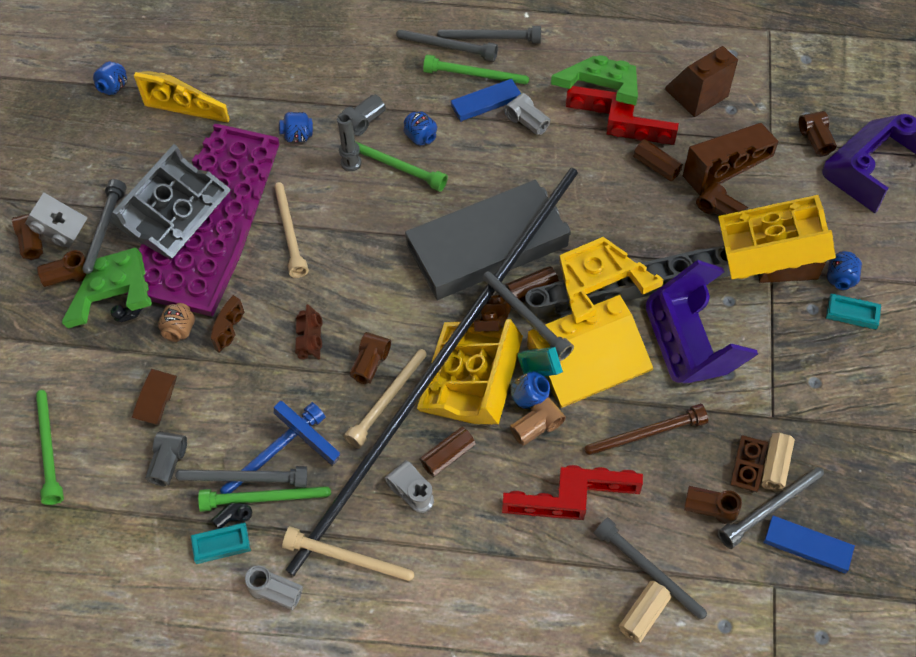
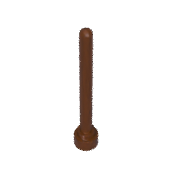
(695, 416)

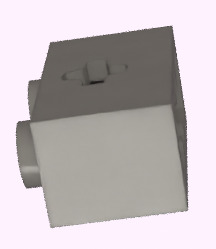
(50, 209)

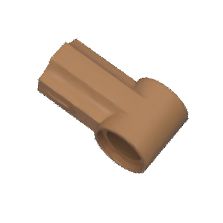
(542, 418)

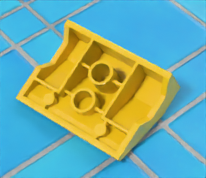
(776, 237)
(604, 352)
(475, 375)

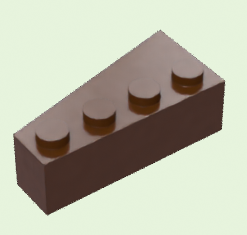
(728, 156)

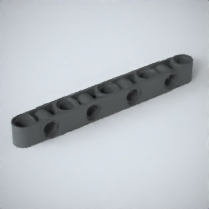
(555, 300)

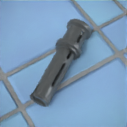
(349, 149)

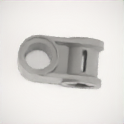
(408, 484)

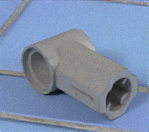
(523, 110)
(275, 588)

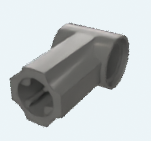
(365, 113)
(167, 451)

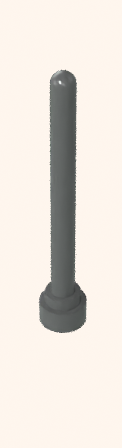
(532, 34)
(488, 51)
(115, 191)
(563, 346)
(295, 476)
(608, 532)
(732, 534)

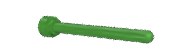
(432, 64)
(436, 180)
(51, 492)
(210, 500)

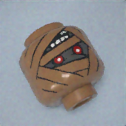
(176, 322)

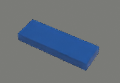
(485, 100)
(306, 433)
(809, 544)

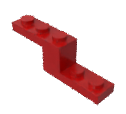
(621, 118)
(572, 492)

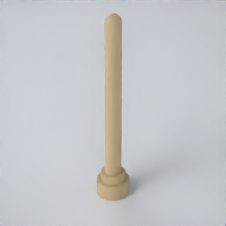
(297, 265)
(357, 435)
(295, 540)

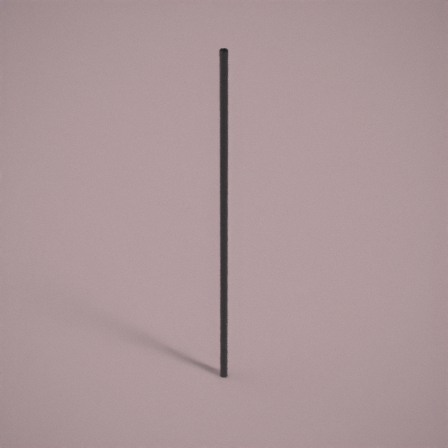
(430, 373)

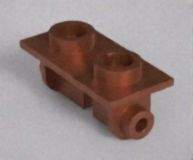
(309, 324)

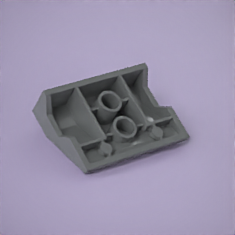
(169, 204)

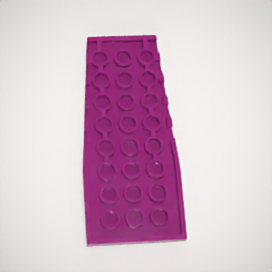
(210, 256)

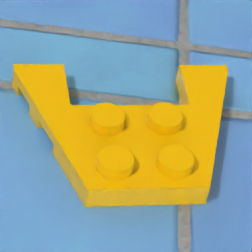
(596, 267)

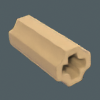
(777, 462)
(645, 611)

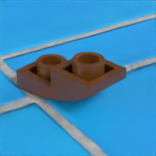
(493, 315)
(223, 330)
(154, 396)
(749, 463)

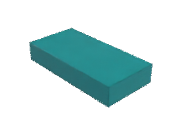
(853, 311)
(540, 360)
(220, 543)

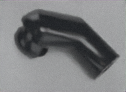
(124, 314)
(232, 512)

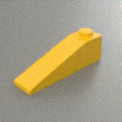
(173, 95)

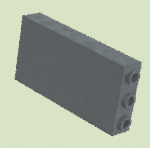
(478, 238)

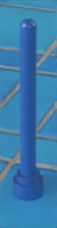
(311, 416)

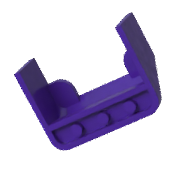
(852, 163)
(680, 332)

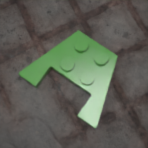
(602, 72)
(110, 277)

